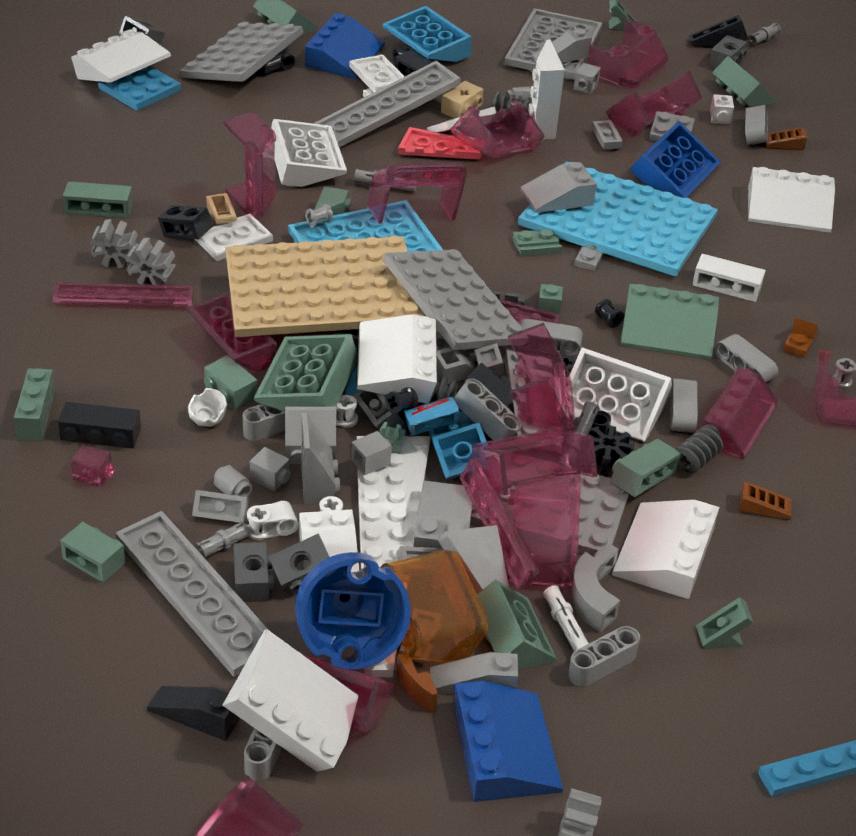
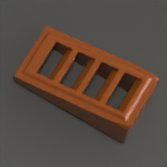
(787, 139)
(757, 499)

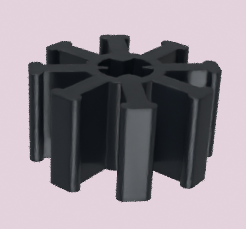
(610, 448)

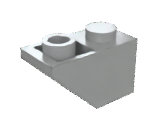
(453, 364)

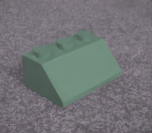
(283, 14)
(741, 84)
(514, 626)

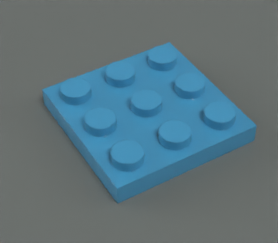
(141, 87)

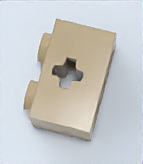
(460, 98)

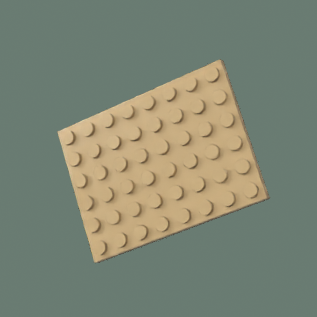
(314, 285)

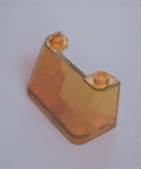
(445, 609)

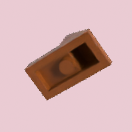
(801, 337)

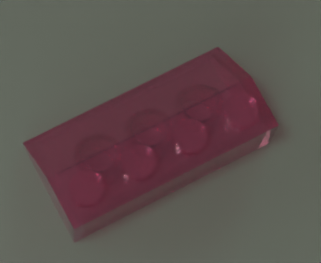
(217, 320)
(742, 411)

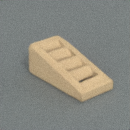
(221, 208)

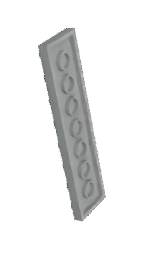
(390, 102)
(194, 589)

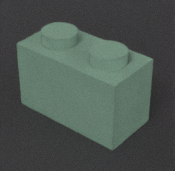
(231, 380)
(93, 551)

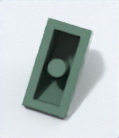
(336, 199)
(550, 298)

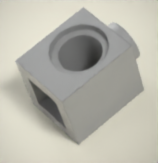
(587, 78)
(491, 358)

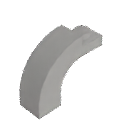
(588, 597)

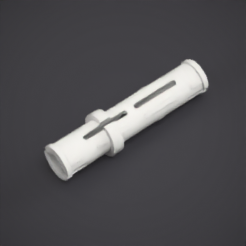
(562, 612)

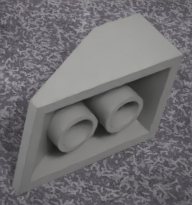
(561, 188)
(317, 464)
(440, 510)

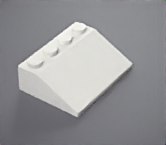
(118, 57)
(547, 90)
(306, 153)
(791, 199)
(398, 355)
(623, 390)
(667, 545)
(293, 702)

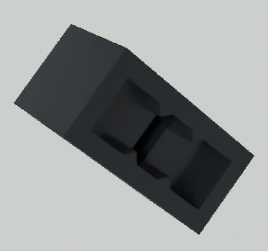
(185, 222)

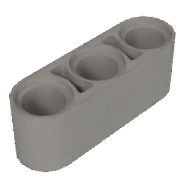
(756, 125)
(565, 337)
(738, 352)
(683, 406)
(487, 410)
(262, 422)
(603, 656)
(260, 749)

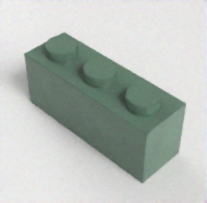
(98, 199)
(34, 404)
(645, 467)

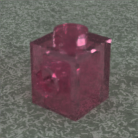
(92, 466)

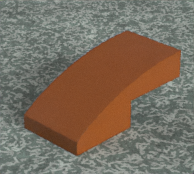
(417, 685)

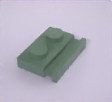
(536, 242)

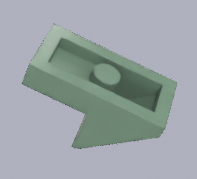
(619, 15)
(724, 626)

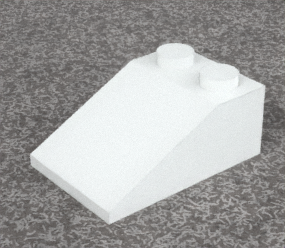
(335, 530)

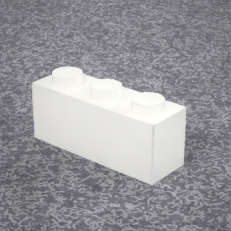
(728, 277)

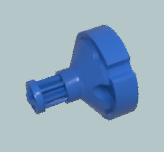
(352, 610)

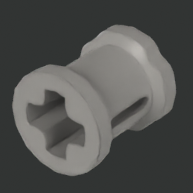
(319, 215)
(844, 373)

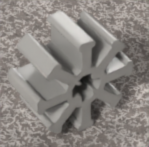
(113, 243)
(150, 262)
(580, 814)

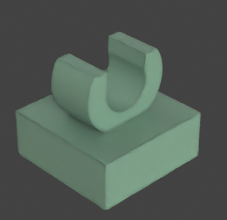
(394, 436)

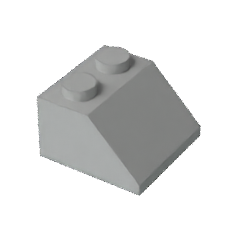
(323, 418)

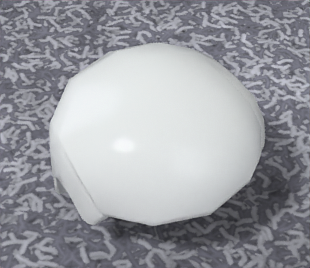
(207, 408)

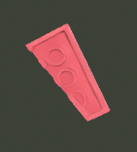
(434, 144)

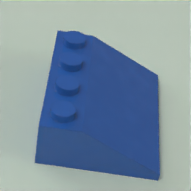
(339, 43)
(675, 162)
(504, 741)

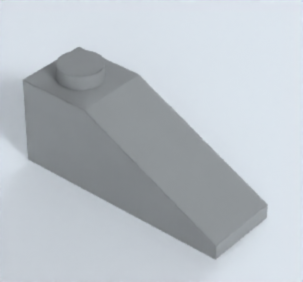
(571, 46)
(489, 667)

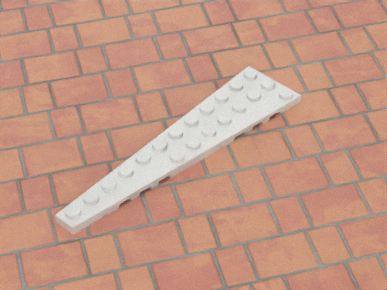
(389, 512)

